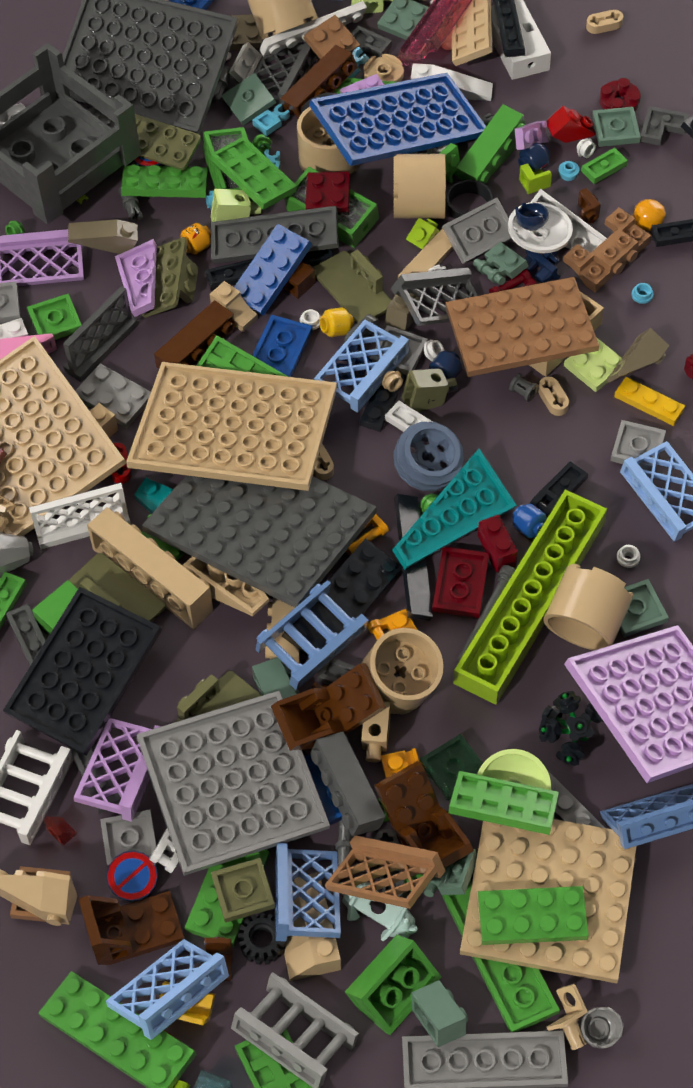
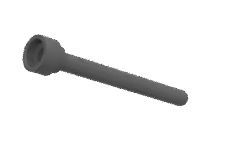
(504, 576)

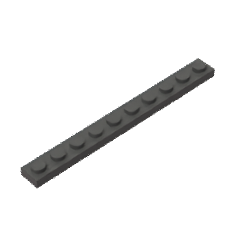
(31, 642)

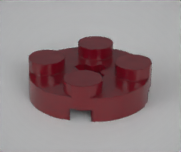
(622, 88)

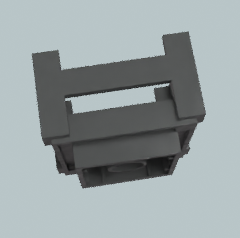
(55, 145)

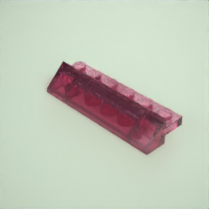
(432, 30)

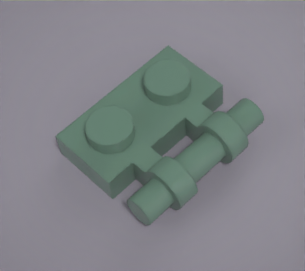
(505, 260)
(455, 878)

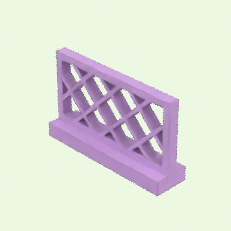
(38, 243)
(138, 779)

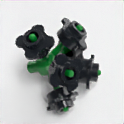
(577, 727)

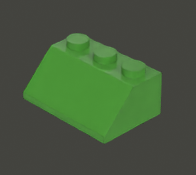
(386, 984)

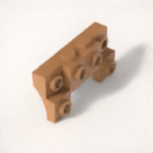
(612, 254)

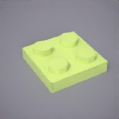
(594, 366)

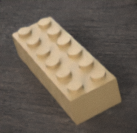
(152, 567)

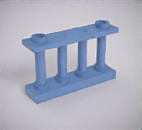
(317, 657)

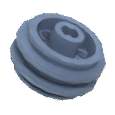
(428, 474)

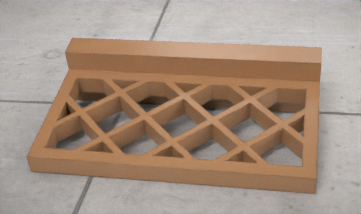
(391, 857)

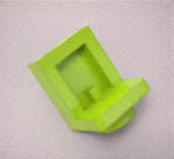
(422, 232)

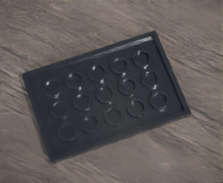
(82, 670)

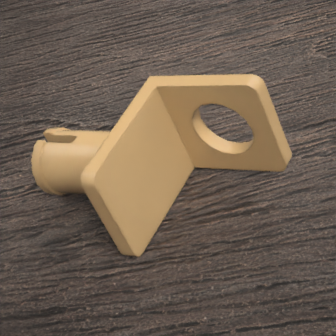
(569, 1021)

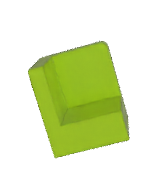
(533, 181)

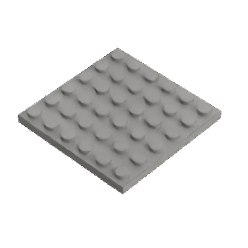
(230, 784)

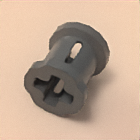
(531, 389)

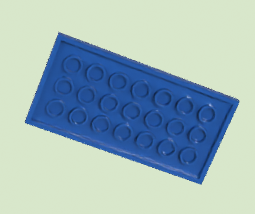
(397, 118)

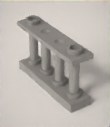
(281, 1050)

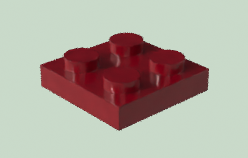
(328, 190)

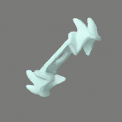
(395, 918)

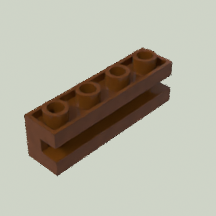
(320, 79)
(196, 337)

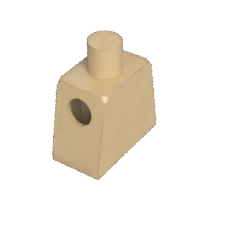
(376, 725)

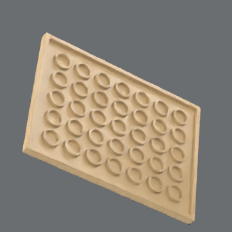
(233, 426)
(48, 437)

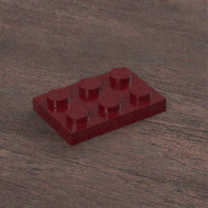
(460, 582)

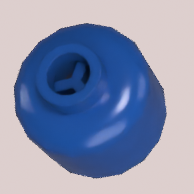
(528, 520)

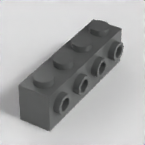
(347, 784)

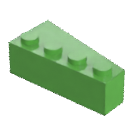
(492, 146)

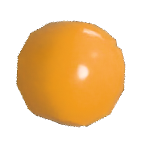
(648, 213)

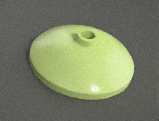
(517, 767)

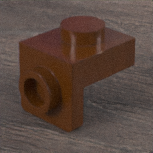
(589, 205)

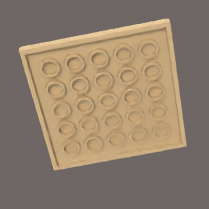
(566, 858)

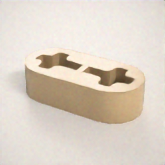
(604, 21)
(557, 394)
(327, 462)

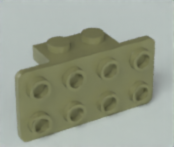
(166, 142)
(174, 276)
(354, 284)
(117, 586)
(215, 694)

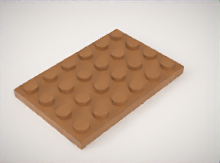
(521, 326)

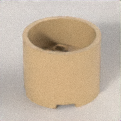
(280, 15)
(317, 148)
(419, 186)
(588, 607)
(413, 657)

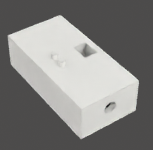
(537, 53)

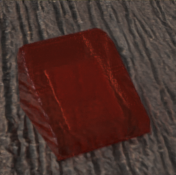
(59, 829)

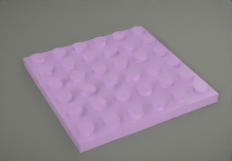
(644, 698)

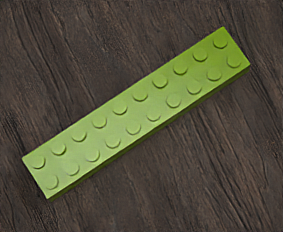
(521, 607)

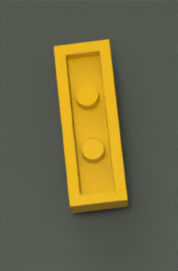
(649, 401)

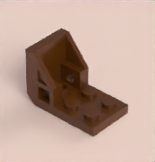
(328, 710)
(418, 816)
(129, 929)

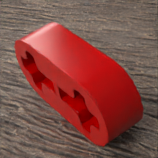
(126, 471)

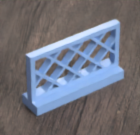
(373, 380)
(652, 495)
(178, 996)

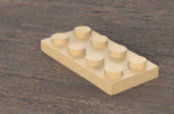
(472, 33)

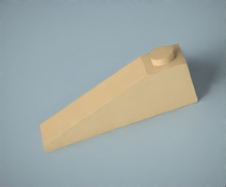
(228, 588)
(44, 895)

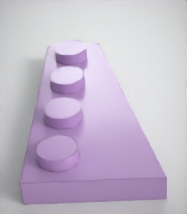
(138, 276)

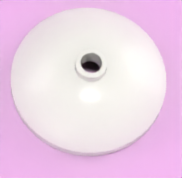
(549, 238)

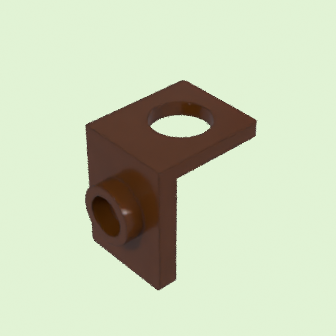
(222, 946)

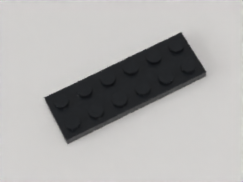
(352, 589)

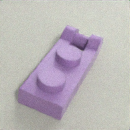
(530, 134)

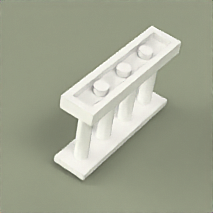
(48, 784)

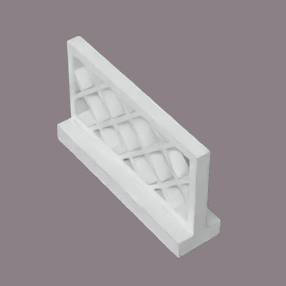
(71, 524)

